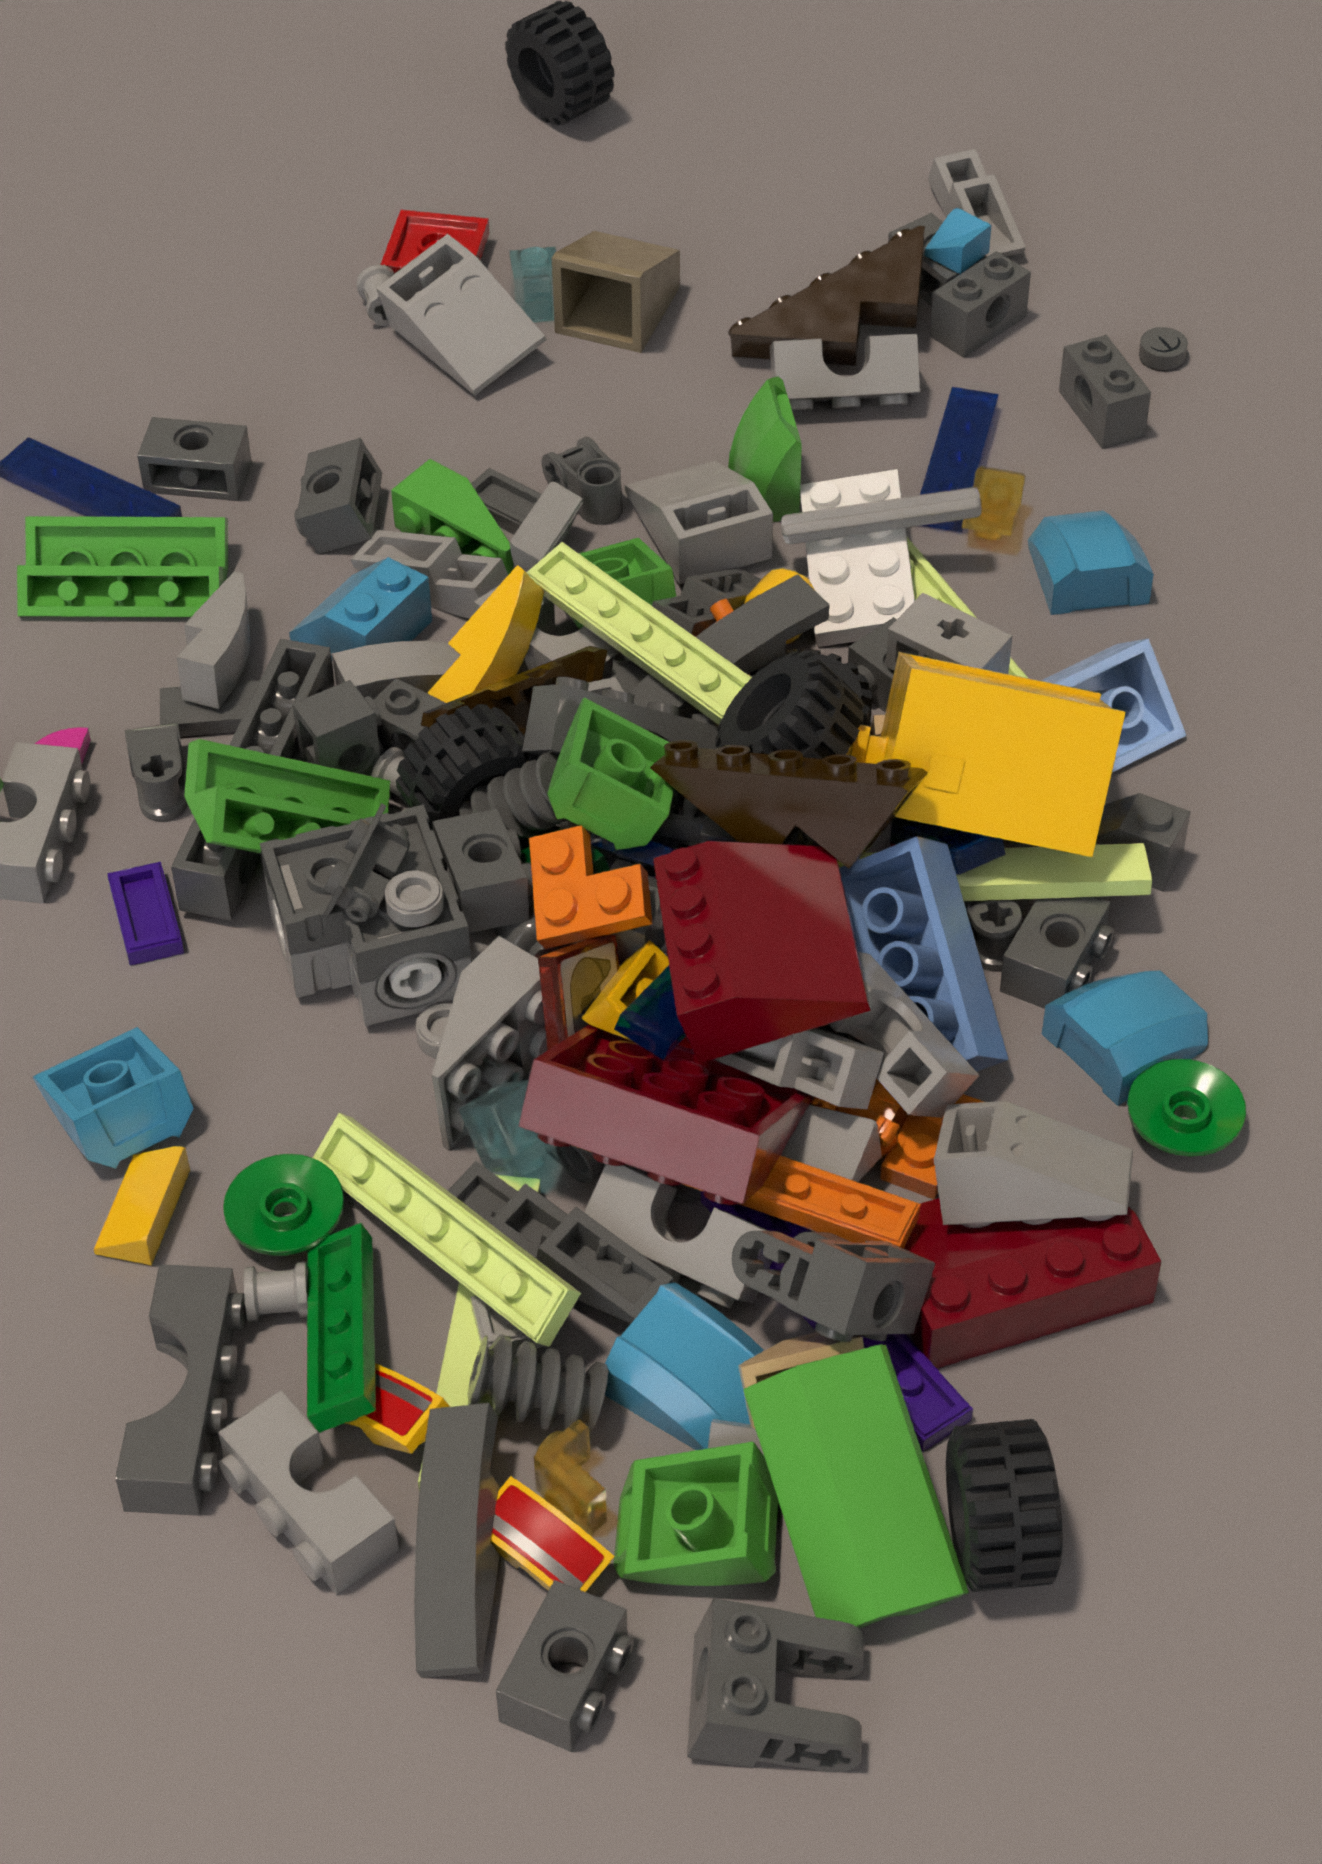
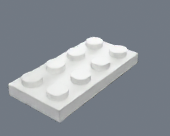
(862, 574)

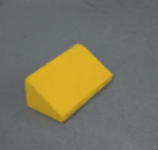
(625, 986)
(144, 1205)

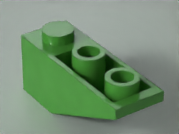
(447, 505)

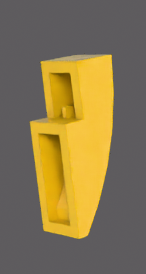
(493, 639)

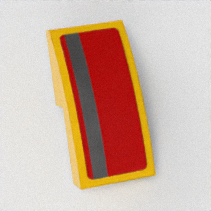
(400, 1411)
(544, 1540)

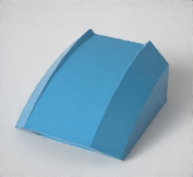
(1089, 563)
(1125, 1027)
(117, 1098)
(681, 1366)

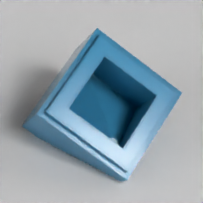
(959, 241)

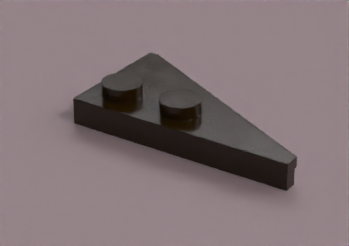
(515, 693)

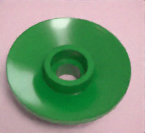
(1190, 1091)
(280, 1187)

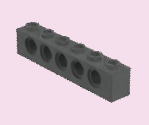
(212, 876)

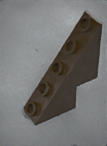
(870, 290)
(777, 793)

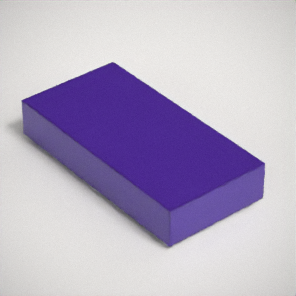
(145, 913)

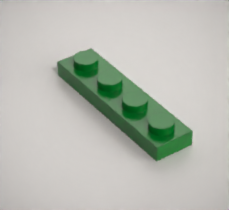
(340, 1329)

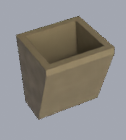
(613, 289)

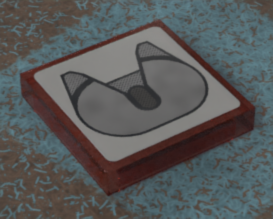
(572, 981)

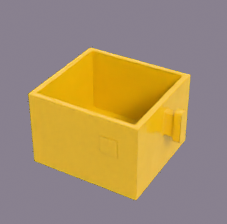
(998, 752)

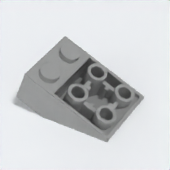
(458, 315)
(704, 519)
(489, 1033)
(1026, 1167)

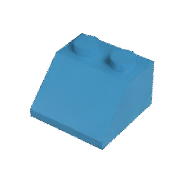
(370, 608)

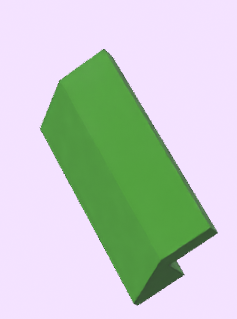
(121, 565)
(262, 797)
(855, 1489)

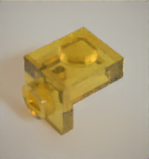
(1000, 502)
(565, 1482)

